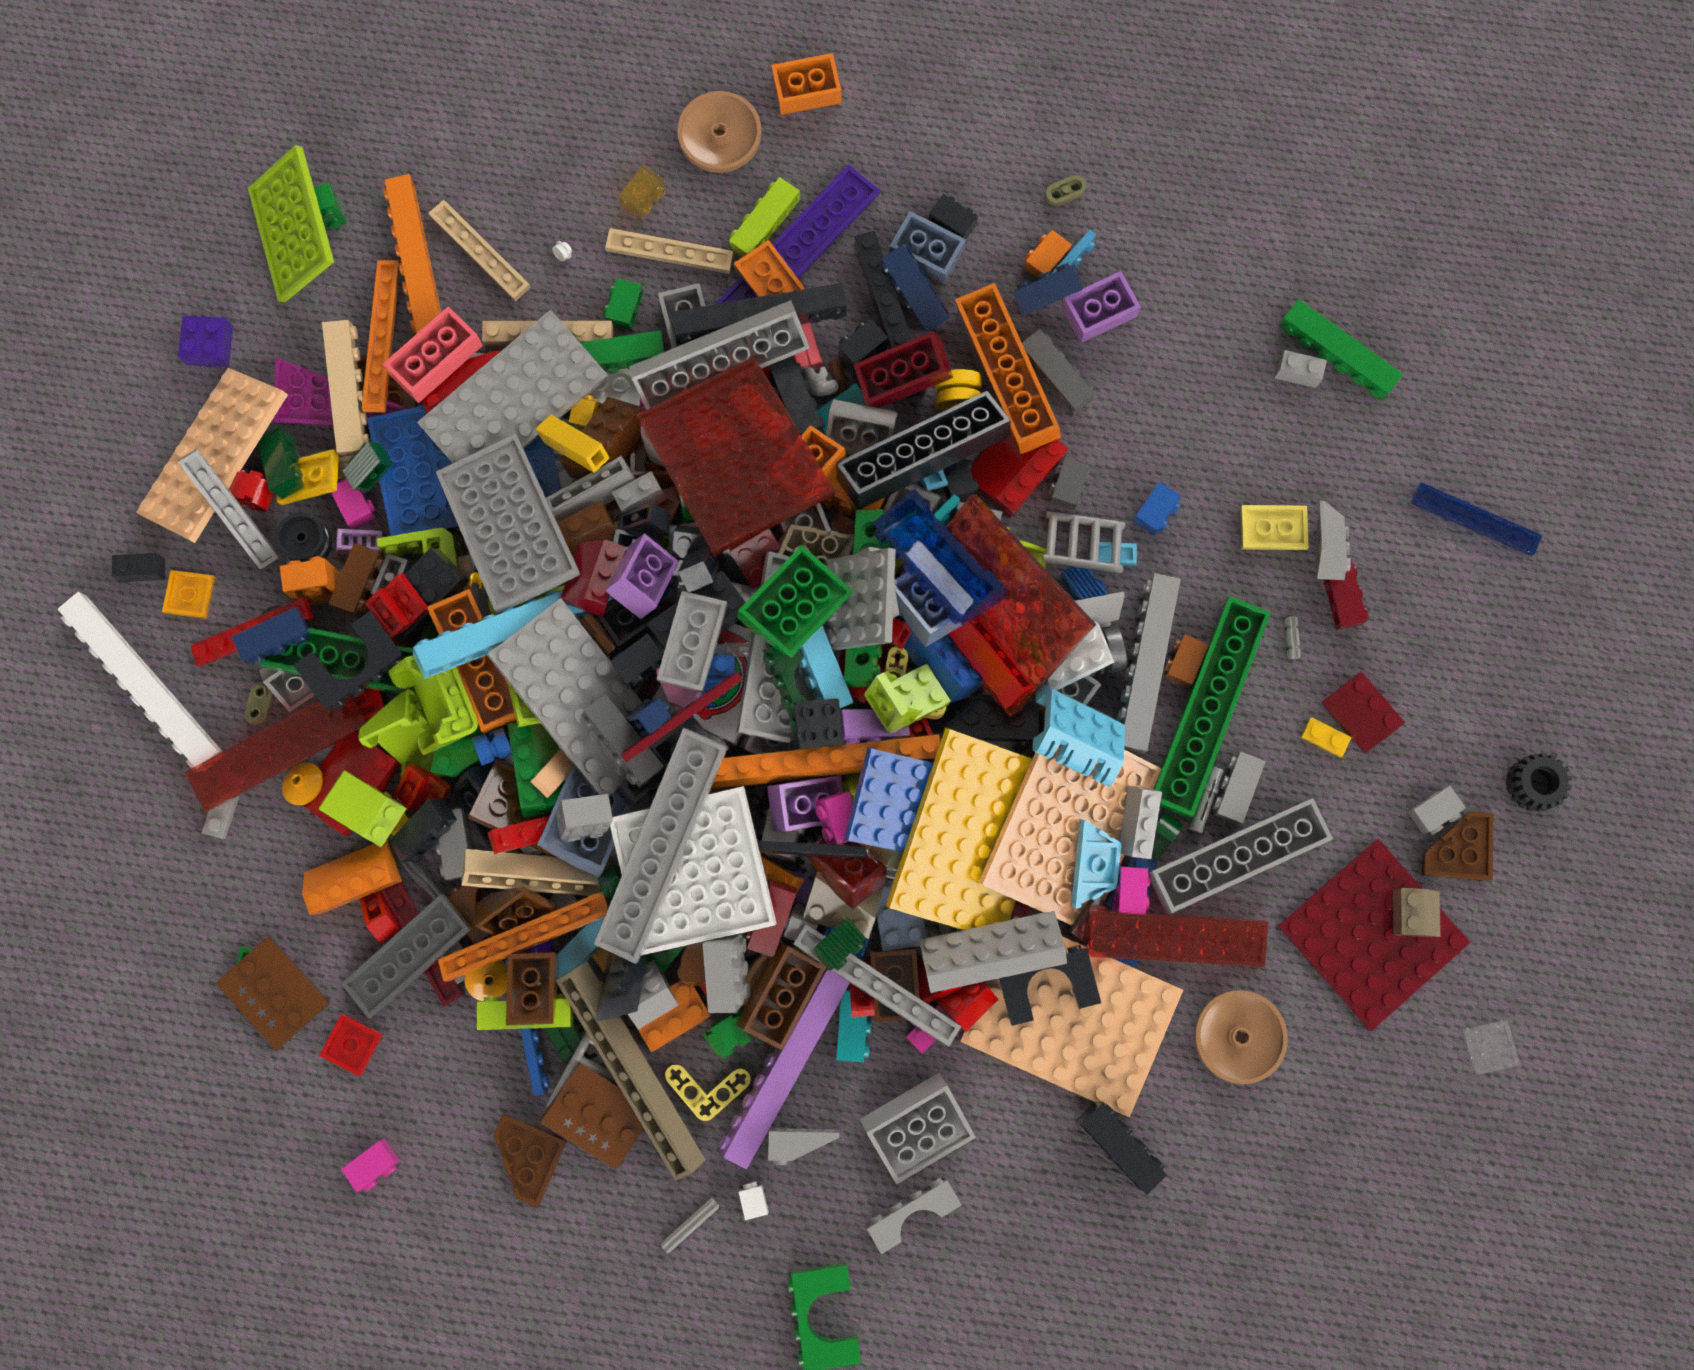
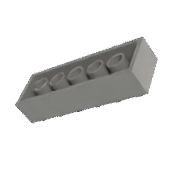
(993, 951)

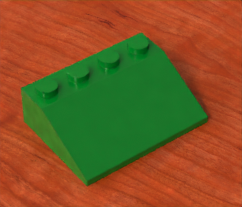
(794, 602)

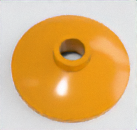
(308, 787)
(476, 983)

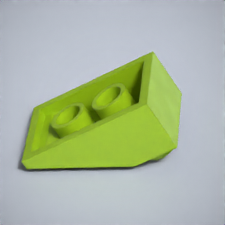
(362, 808)

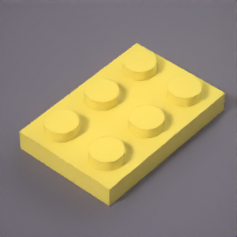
(1274, 527)

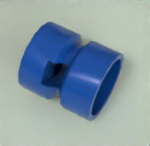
(492, 746)

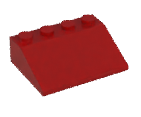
(1012, 477)
(365, 763)

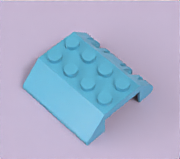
(1084, 735)

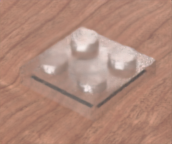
(1490, 1047)

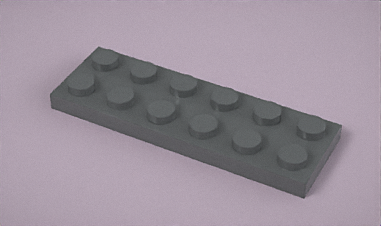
(406, 956)

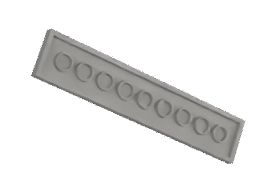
(660, 845)

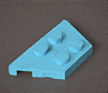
(1095, 864)

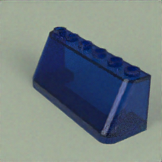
(938, 560)

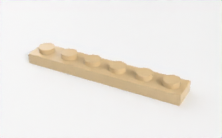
(479, 250)
(669, 251)

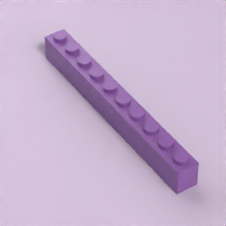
(780, 1073)

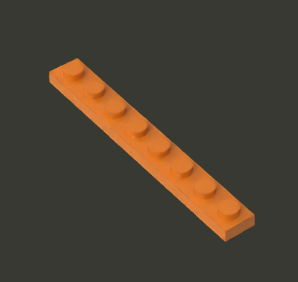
(381, 336)
(524, 937)

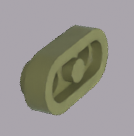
(1064, 190)
(260, 703)

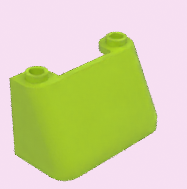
(442, 701)
(398, 729)

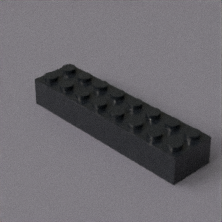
(922, 450)

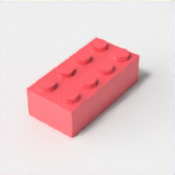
(433, 354)

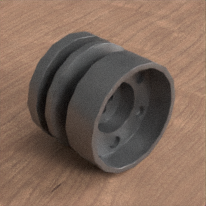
(1117, 649)

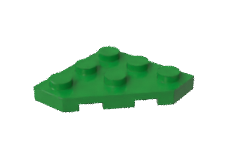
(458, 755)

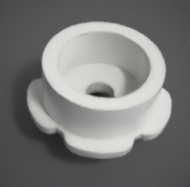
(562, 251)

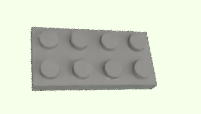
(692, 641)

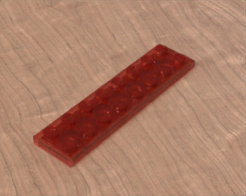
(272, 752)
(1177, 938)

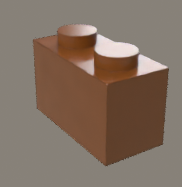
(1186, 660)

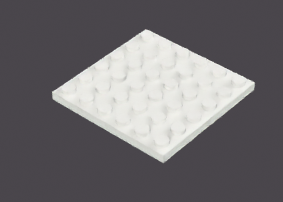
(719, 880)

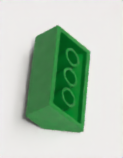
(531, 751)

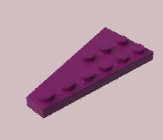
(309, 397)

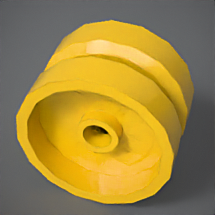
(958, 389)

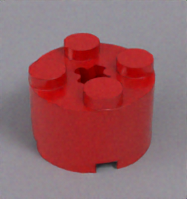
(252, 490)

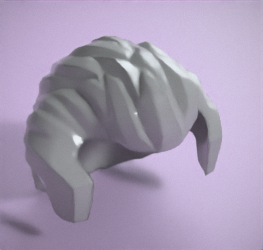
(821, 383)

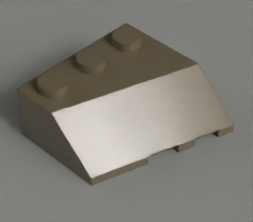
(820, 543)
(829, 910)

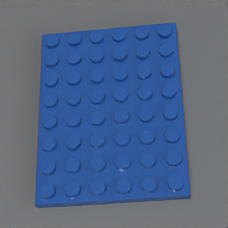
(411, 486)

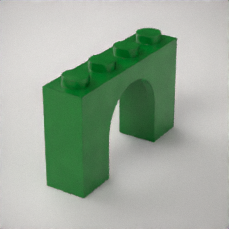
(820, 1352)

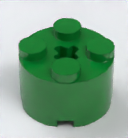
(726, 1035)

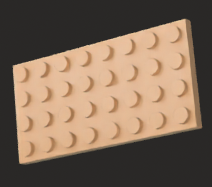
(226, 436)

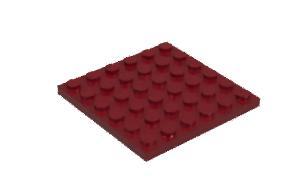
(1351, 941)

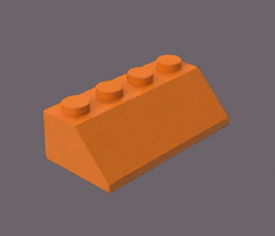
(349, 878)

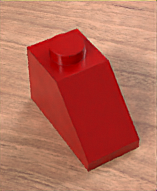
(378, 917)

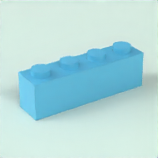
(822, 670)

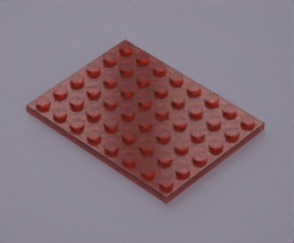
(735, 455)
(1038, 617)

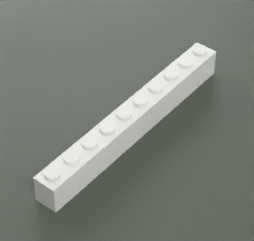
(138, 679)

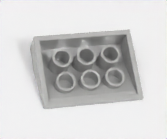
(917, 1128)

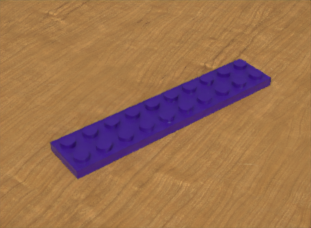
(817, 226)

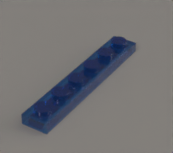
(1476, 519)

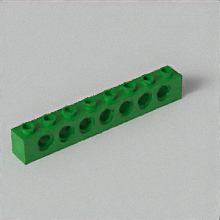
(856, 674)

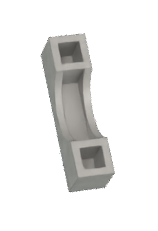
(887, 1229)

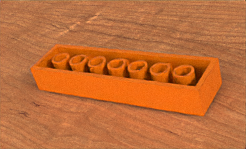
(1008, 368)

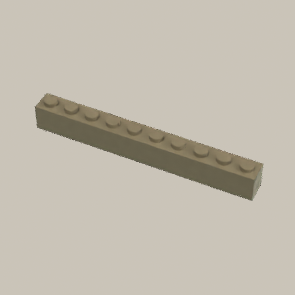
(632, 1074)

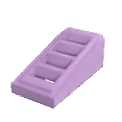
(344, 549)

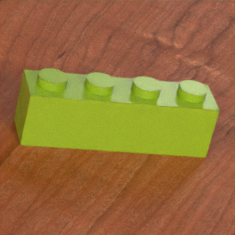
(765, 218)
(492, 1015)

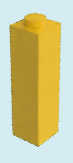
(572, 443)

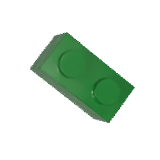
(329, 206)
(623, 304)

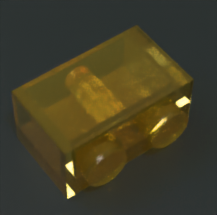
(642, 192)

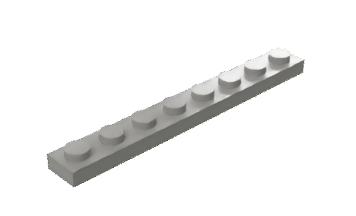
(885, 991)

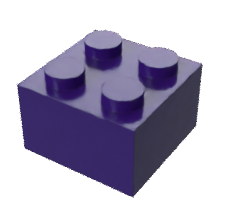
(205, 341)

